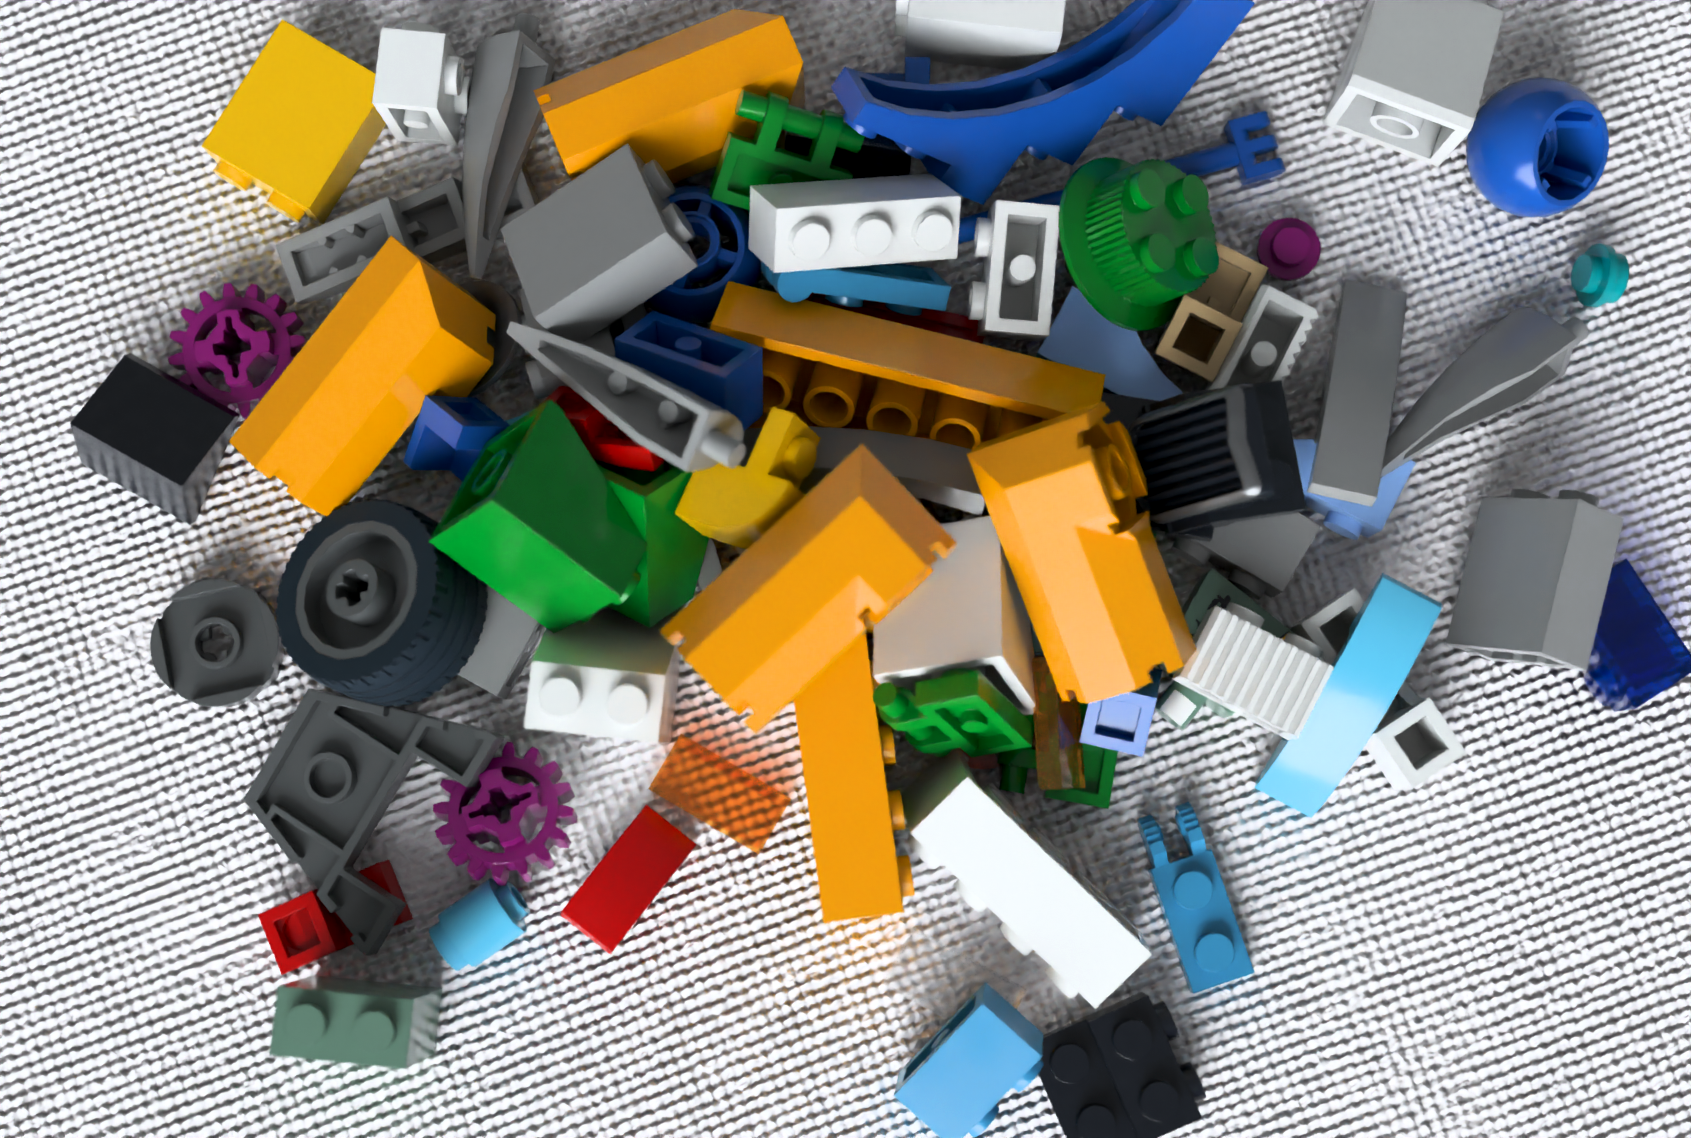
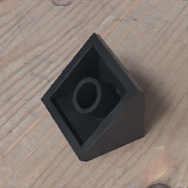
(154, 436)

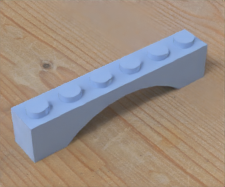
(1093, 343)

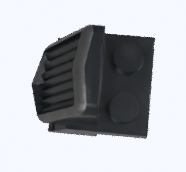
(1218, 457)

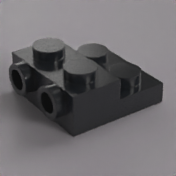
(1119, 1074)

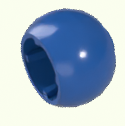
(1537, 147)
(743, 267)

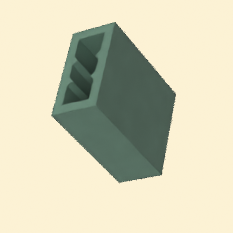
(355, 1021)

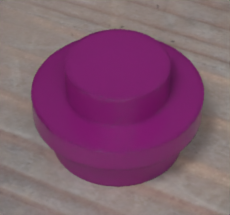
(1288, 249)

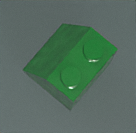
(543, 523)
(674, 547)

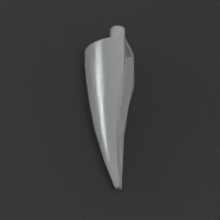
(499, 130)
(1491, 377)
(640, 403)

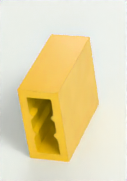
(297, 125)

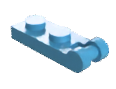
(898, 285)

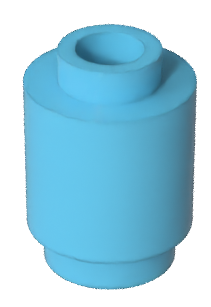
(480, 924)

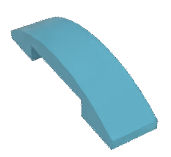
(1355, 698)

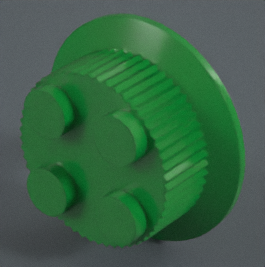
(1136, 238)

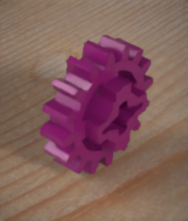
(232, 327)
(530, 807)

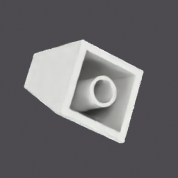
(981, 31)
(1416, 75)
(961, 619)
(605, 679)

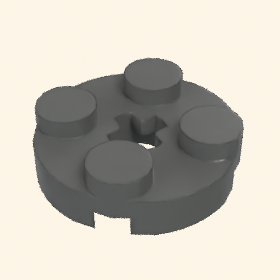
(189, 621)

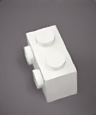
(420, 84)
(1018, 270)

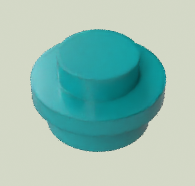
(1600, 275)

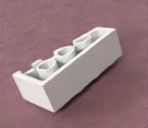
(1021, 880)

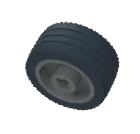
(378, 605)

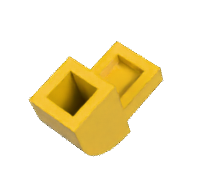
(749, 500)

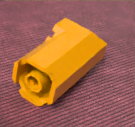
(674, 94)
(365, 378)
(1082, 553)
(806, 585)

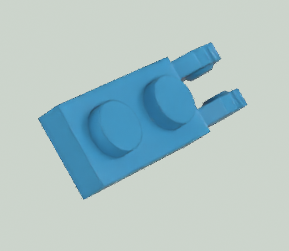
(1195, 905)

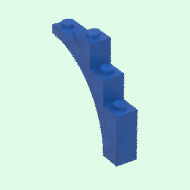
(1054, 107)

